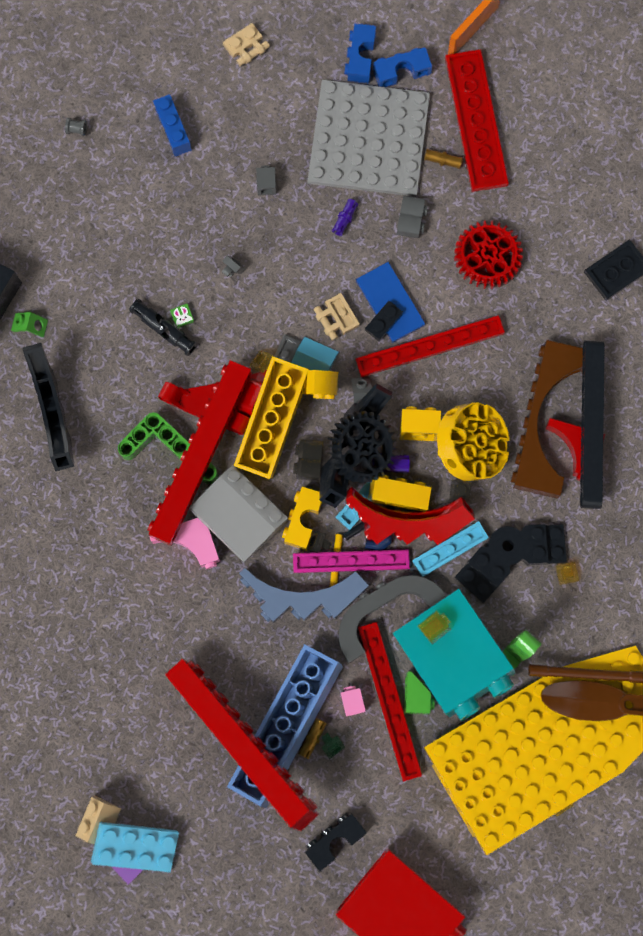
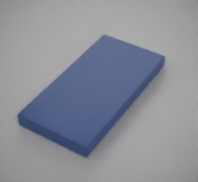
(384, 286)

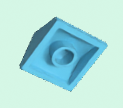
(314, 355)

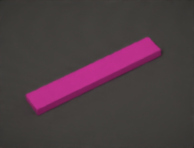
(351, 561)

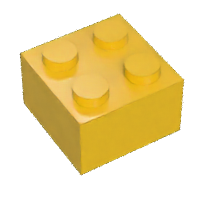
(419, 424)

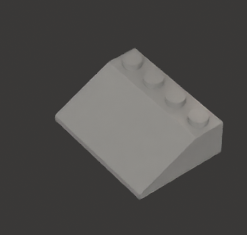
(238, 513)

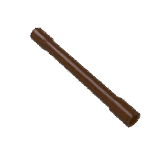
(545, 671)

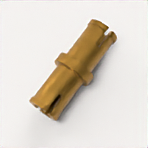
(443, 158)
(312, 738)

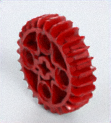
(486, 261)

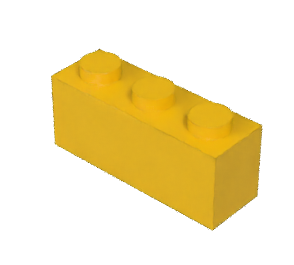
(400, 493)

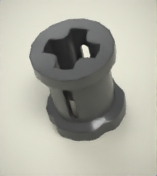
(75, 126)

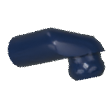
(378, 547)

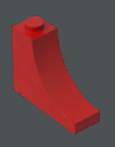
(572, 437)

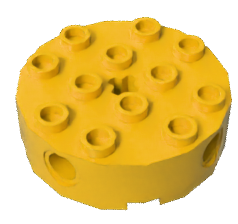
(473, 441)

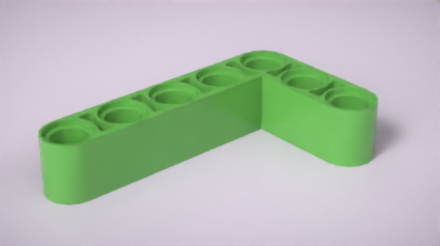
(158, 432)
(521, 648)

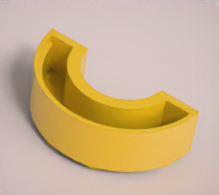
(321, 384)

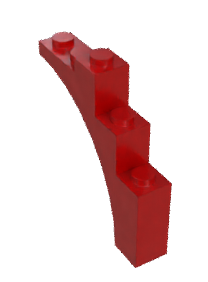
(408, 526)

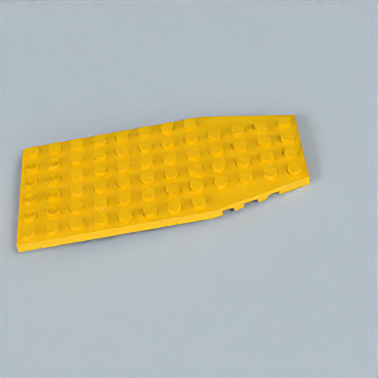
(530, 762)

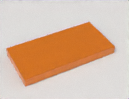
(472, 24)

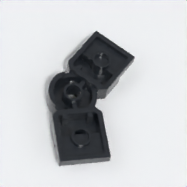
(491, 564)

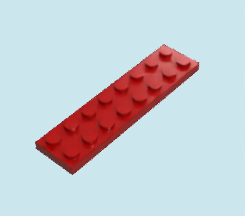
(476, 120)

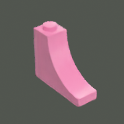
(198, 539)

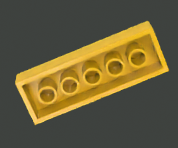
(272, 418)

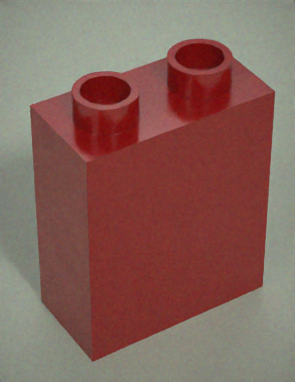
(398, 903)

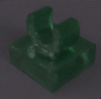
(332, 746)

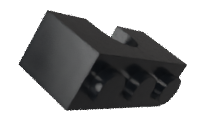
(319, 851)

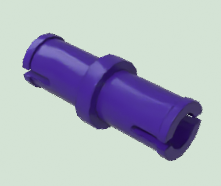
(345, 217)

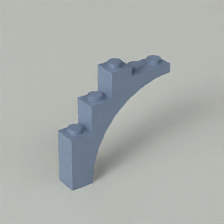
(304, 604)

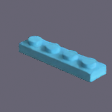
(450, 549)

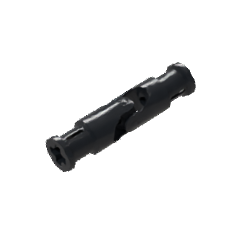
(161, 325)

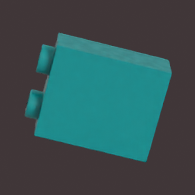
(461, 662)

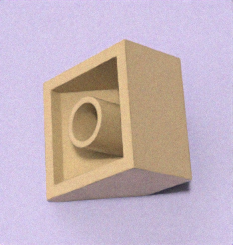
(96, 812)

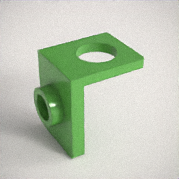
(25, 322)

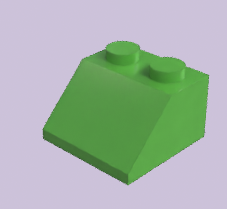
(417, 696)

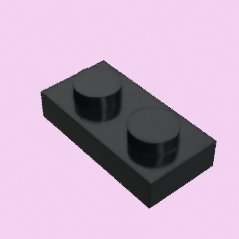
(383, 321)

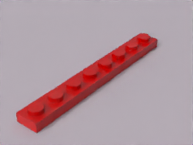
(429, 346)
(390, 702)

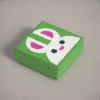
(182, 315)

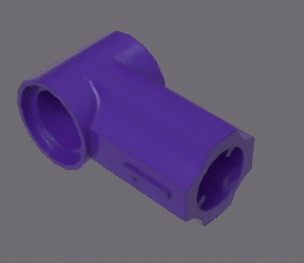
(401, 464)

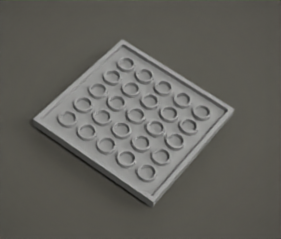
(368, 138)

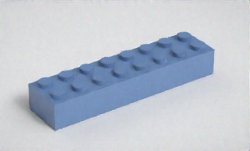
(291, 715)

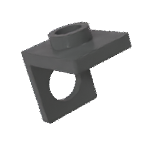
(360, 387)

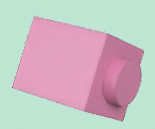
(352, 701)

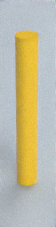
(337, 548)

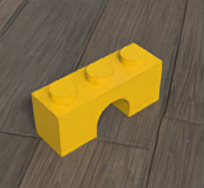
(297, 534)

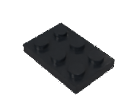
(616, 270)

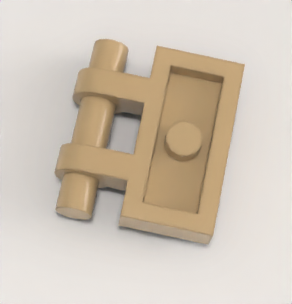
(244, 40)
(340, 312)

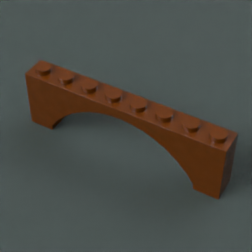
(533, 470)

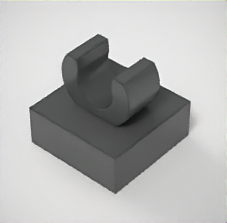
(232, 266)

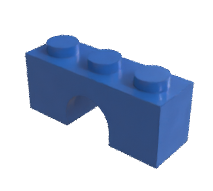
(362, 39)
(415, 61)
(172, 125)

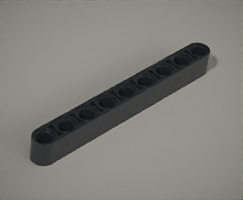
(592, 425)

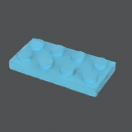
(134, 847)

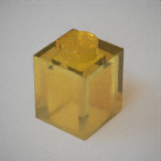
(435, 626)

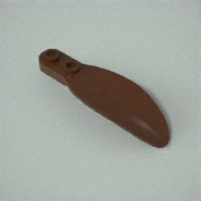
(590, 701)

